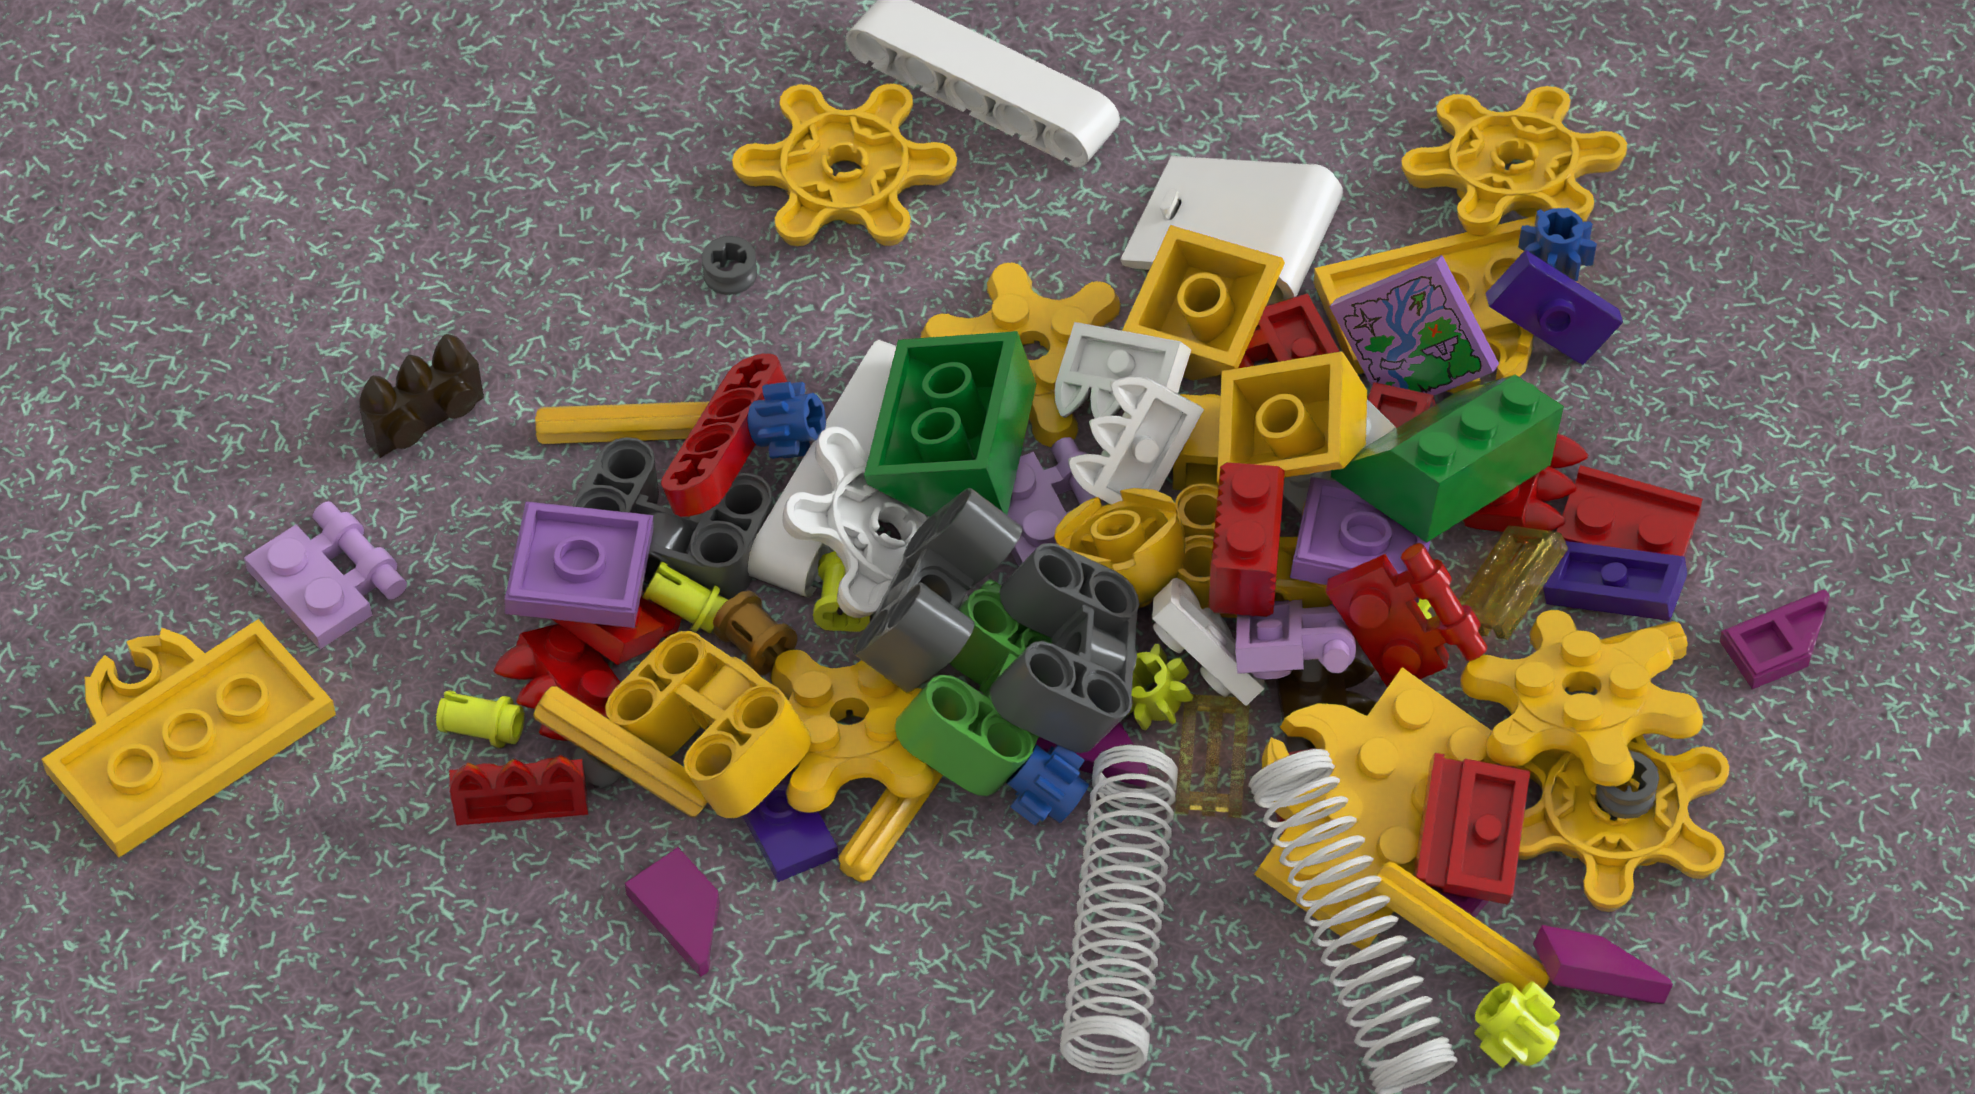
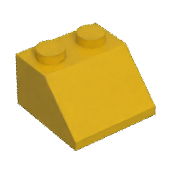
(1205, 297)
(1293, 415)

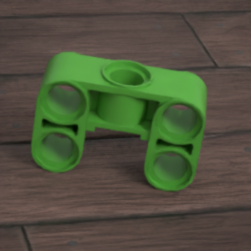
(958, 726)

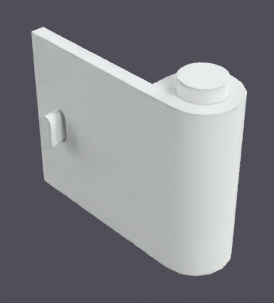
(1246, 203)

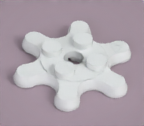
(849, 523)

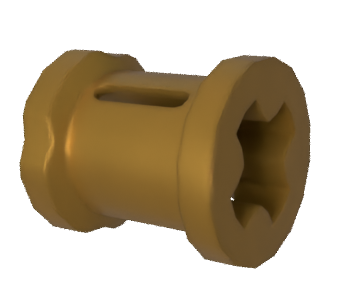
(753, 631)

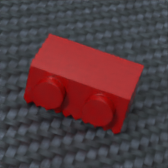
(1246, 539)

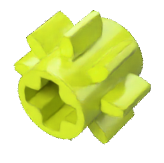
(1168, 694)
(1517, 1024)

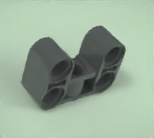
(693, 545)
(919, 617)
(1084, 678)

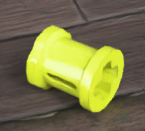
(825, 609)

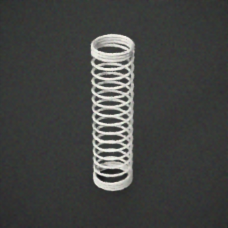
(1284, 782)
(1116, 1025)

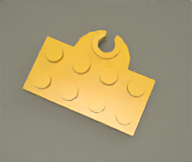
(1475, 265)
(182, 729)
(1383, 775)

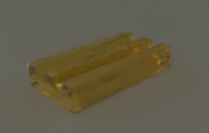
(1516, 583)
(1209, 800)

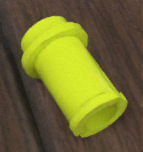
(684, 597)
(481, 718)

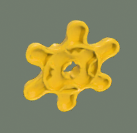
(833, 135)
(1490, 140)
(1039, 319)
(1582, 723)
(847, 751)
(1612, 849)

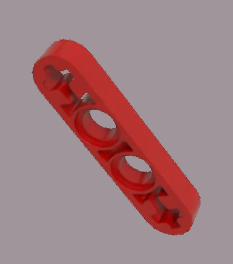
(719, 439)

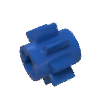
(1560, 240)
(786, 419)
(1048, 784)

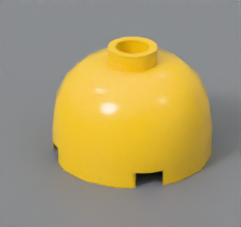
(1133, 537)

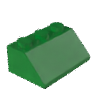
(952, 420)
(1457, 455)

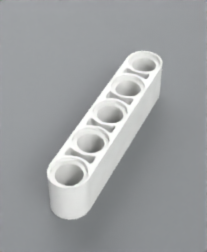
(985, 78)
(775, 553)

